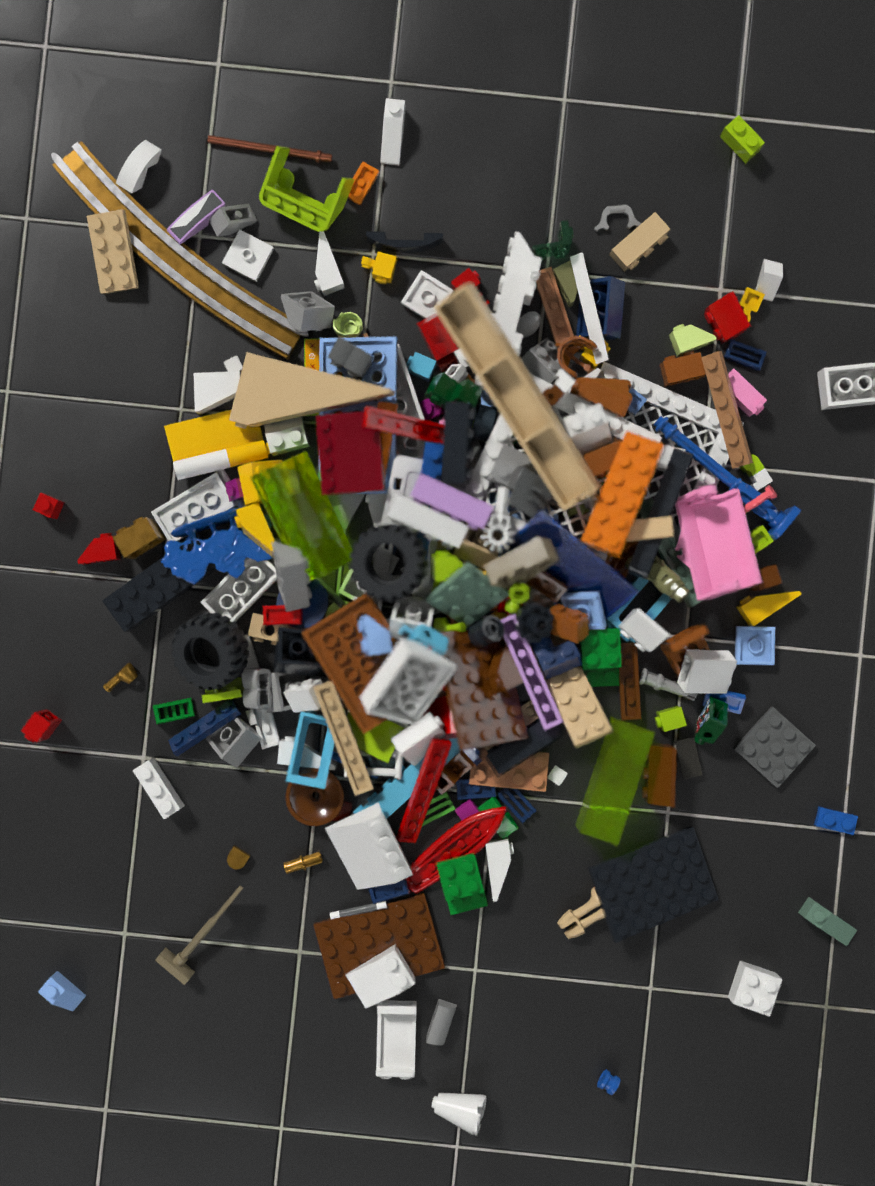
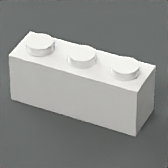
(158, 788)

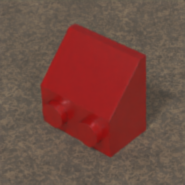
(727, 318)

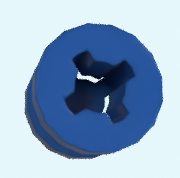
(608, 1082)

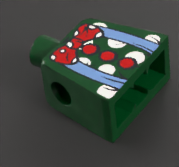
(710, 728)

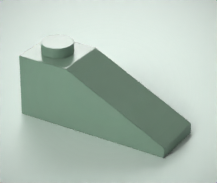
(827, 921)

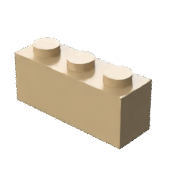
(640, 242)

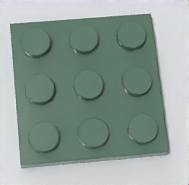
(466, 595)

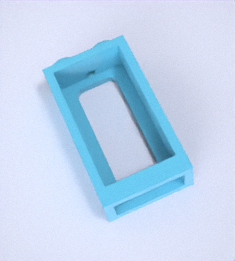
(613, 621)
(305, 719)

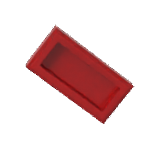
(278, 616)

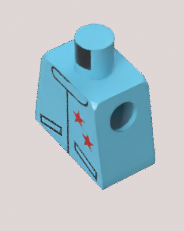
(425, 636)

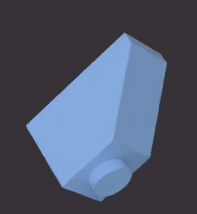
(61, 992)

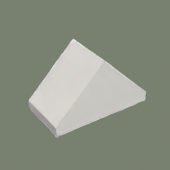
(769, 279)

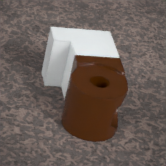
(559, 389)

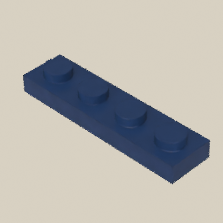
(204, 727)

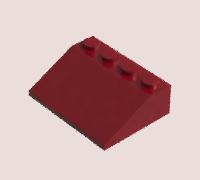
(349, 455)

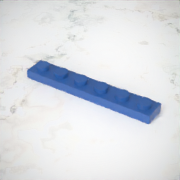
(430, 467)

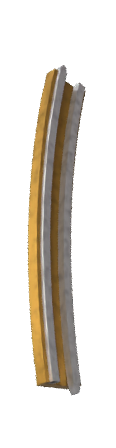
(175, 261)

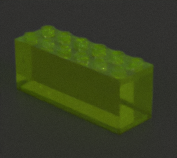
(303, 514)
(614, 781)

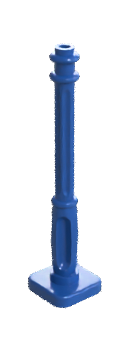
(777, 519)

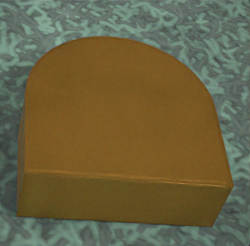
(237, 858)

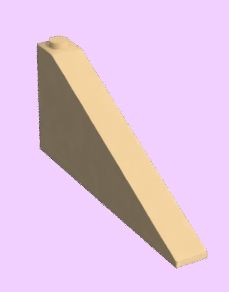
(283, 391)

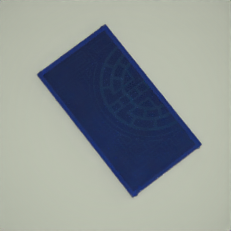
(577, 563)

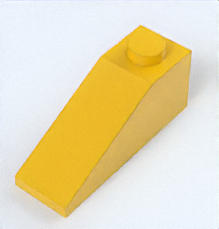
(255, 526)
(758, 608)

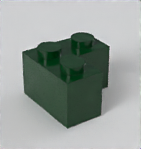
(446, 389)

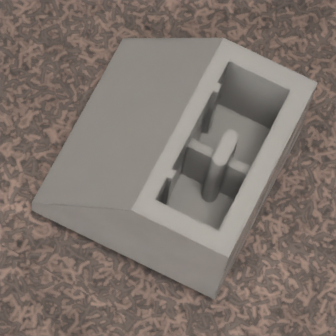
(543, 361)

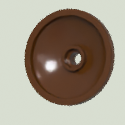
(313, 810)

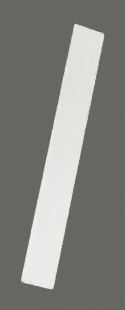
(589, 307)

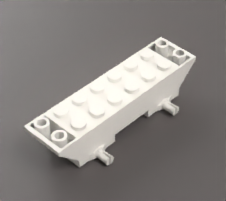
(516, 289)

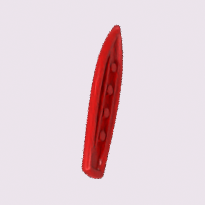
(462, 839)

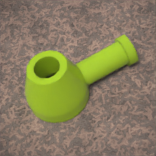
(443, 625)

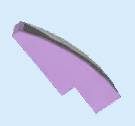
(195, 217)

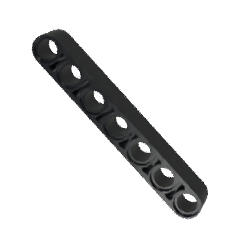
(662, 507)

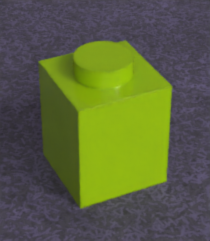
(670, 718)

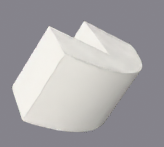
(135, 167)

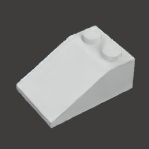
(381, 977)

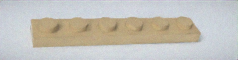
(343, 737)

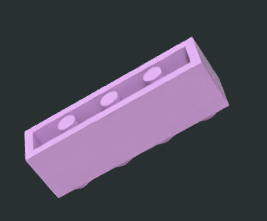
(452, 501)

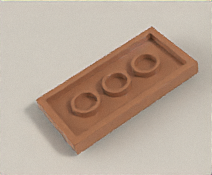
(526, 776)

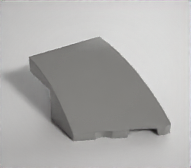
(346, 507)

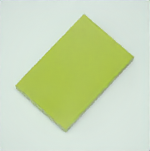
(378, 740)

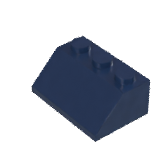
(609, 301)

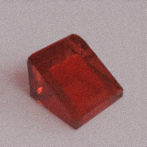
(445, 362)

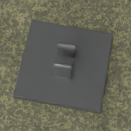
(529, 494)

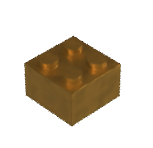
(139, 537)

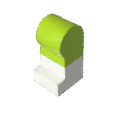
(757, 473)

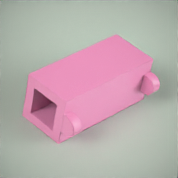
(746, 396)

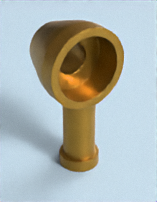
(126, 674)

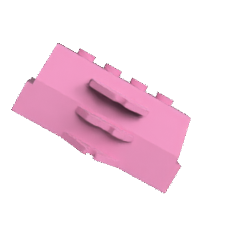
(716, 542)

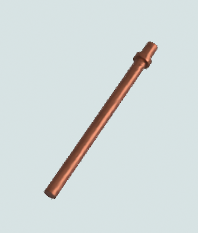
(318, 156)

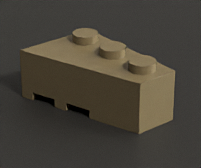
(521, 563)

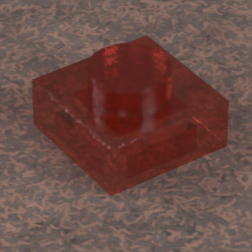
(345, 812)

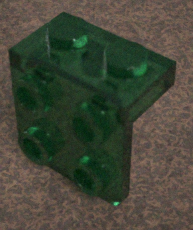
(556, 249)

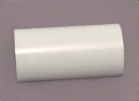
(235, 596)

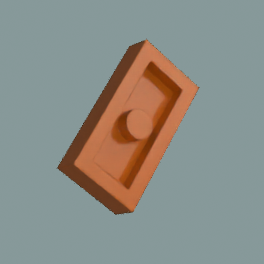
(363, 182)

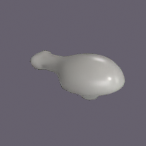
(528, 324)

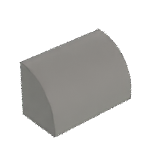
(440, 1022)

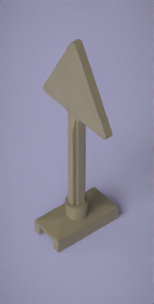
(176, 963)

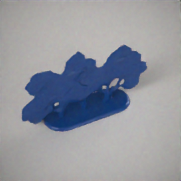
(224, 548)

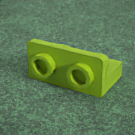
(230, 691)

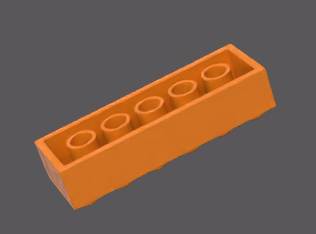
(622, 494)

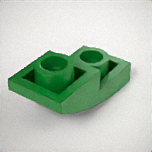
(508, 825)

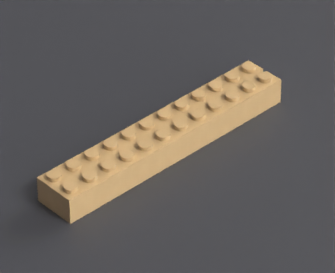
(517, 396)

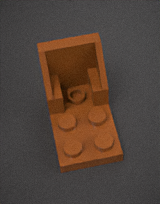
(676, 646)

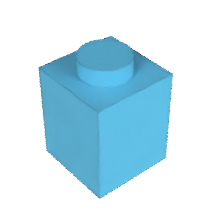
(421, 366)

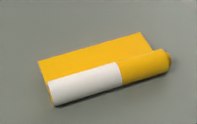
(213, 444)

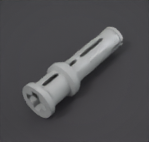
(659, 682)

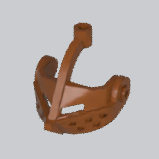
(567, 353)

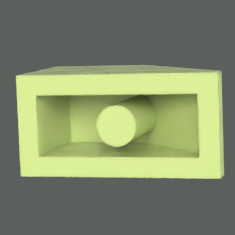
(689, 338)

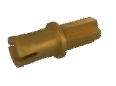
(303, 862)

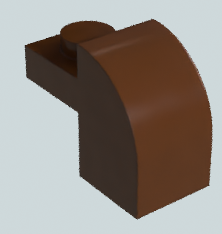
(453, 771)

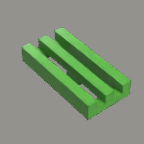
(441, 813)

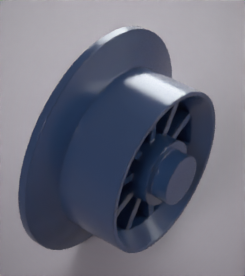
(317, 605)

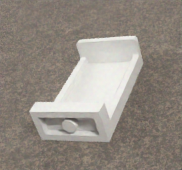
(396, 1039)

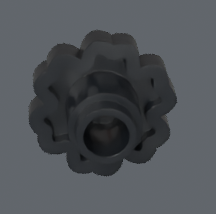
(534, 622)

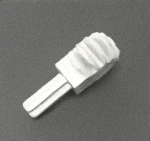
(499, 521)

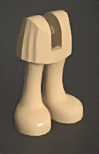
(574, 916)

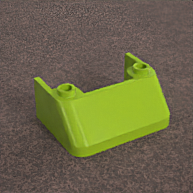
(280, 197)

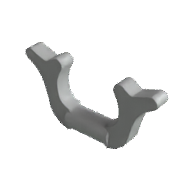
(617, 209)

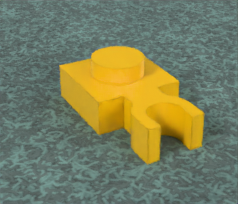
(751, 301)

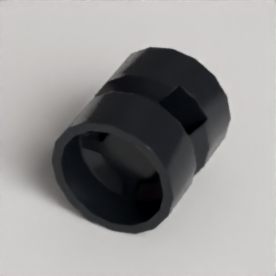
(486, 631)

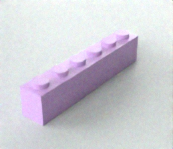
(531, 675)

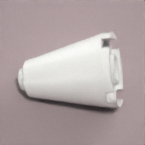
(461, 1110)

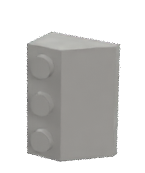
(291, 576)

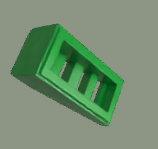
(188, 701)

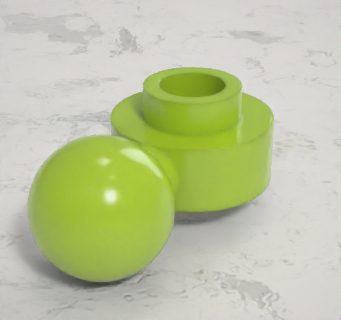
(518, 594)

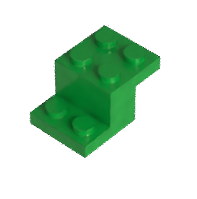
(601, 657)
(462, 883)

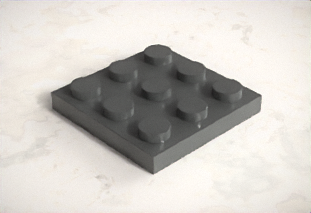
(774, 747)

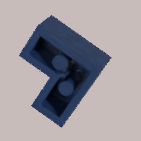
(556, 659)

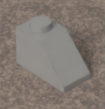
(232, 219)

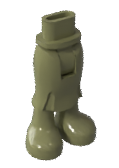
(665, 580)

